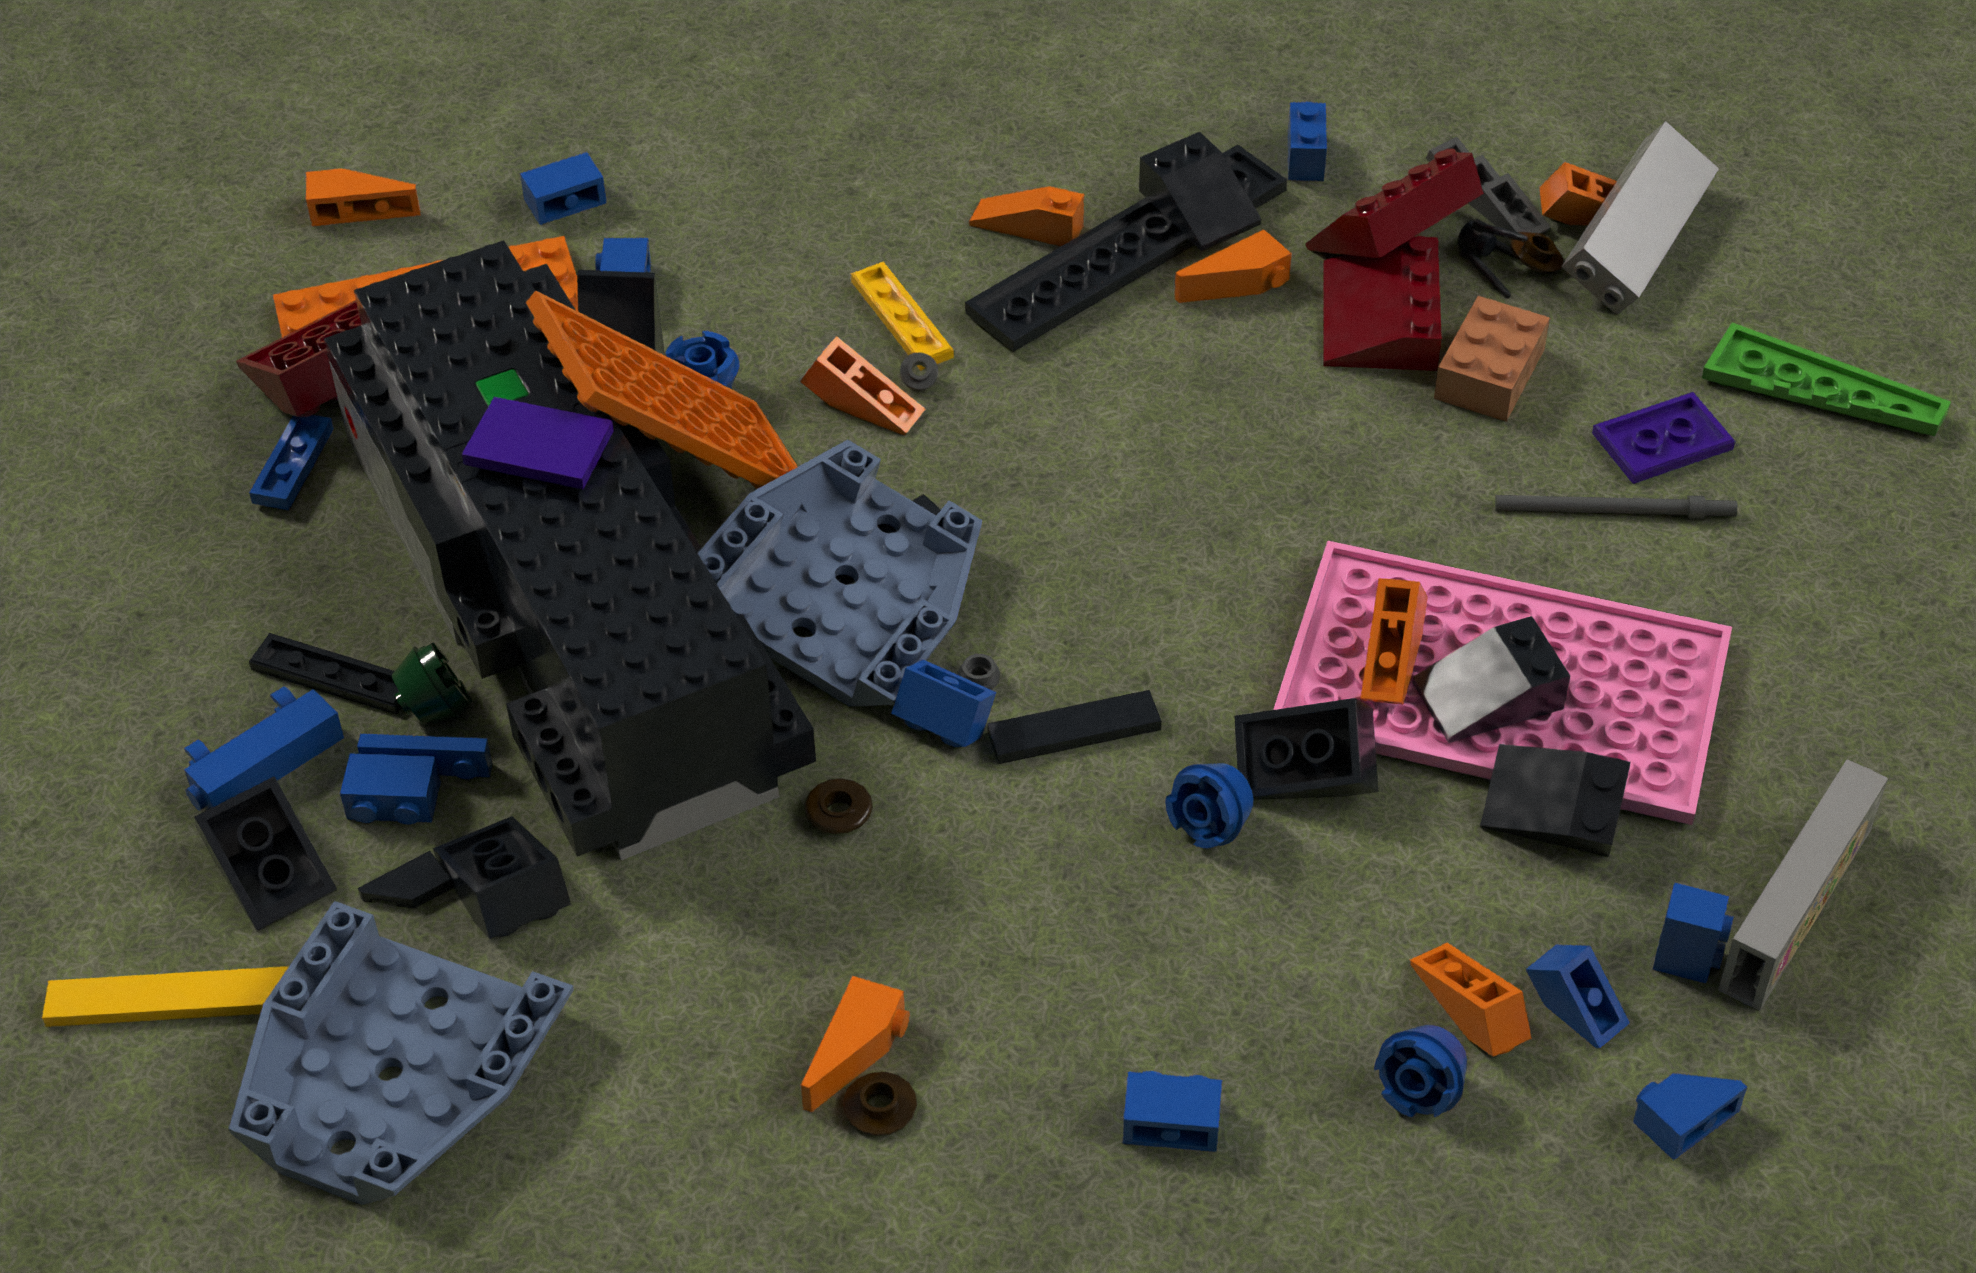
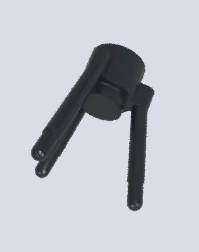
(1479, 239)

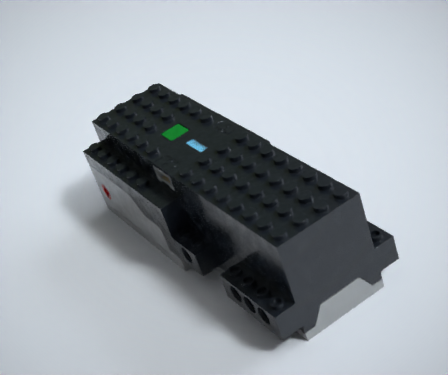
(639, 675)

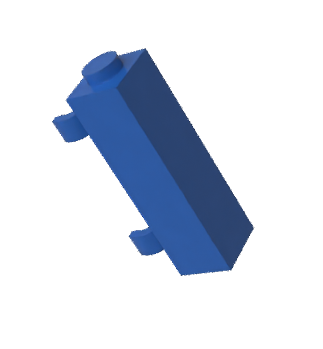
(269, 749)

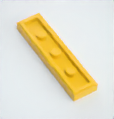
(901, 313)

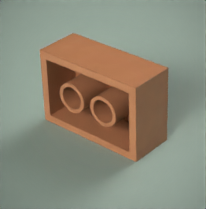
(1491, 358)

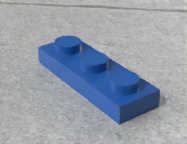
(291, 461)
(453, 755)

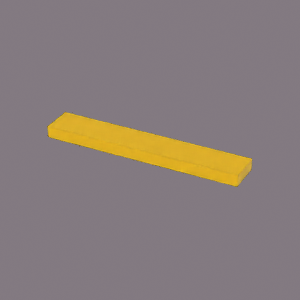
(159, 996)

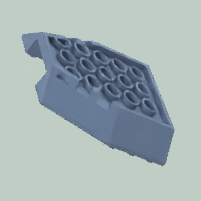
(820, 521)
(347, 1015)

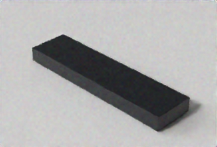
(326, 672)
(1074, 726)

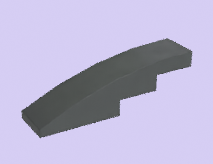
(1502, 199)

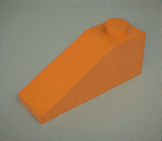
(1574, 194)
(354, 196)
(1034, 214)
(1236, 271)
(859, 389)
(1393, 640)
(1475, 998)
(856, 1038)

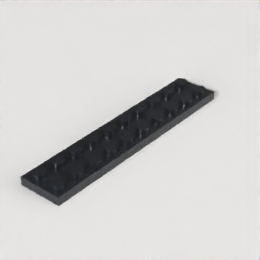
(1099, 262)

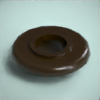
(1537, 253)
(833, 792)
(880, 1120)

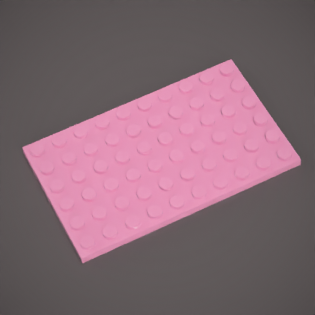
(1635, 693)

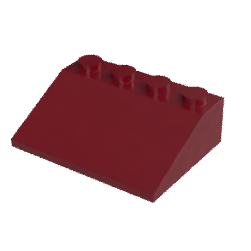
(1403, 207)
(1384, 308)
(296, 367)

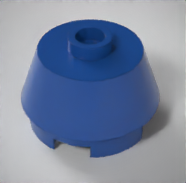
(707, 355)
(1210, 803)
(1422, 1070)

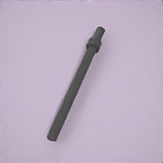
(1694, 506)

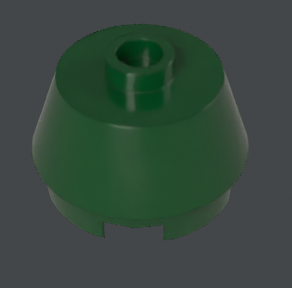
(429, 686)

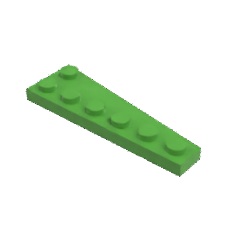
(1803, 376)

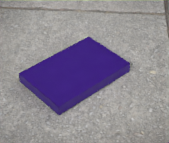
(1663, 437)
(538, 442)

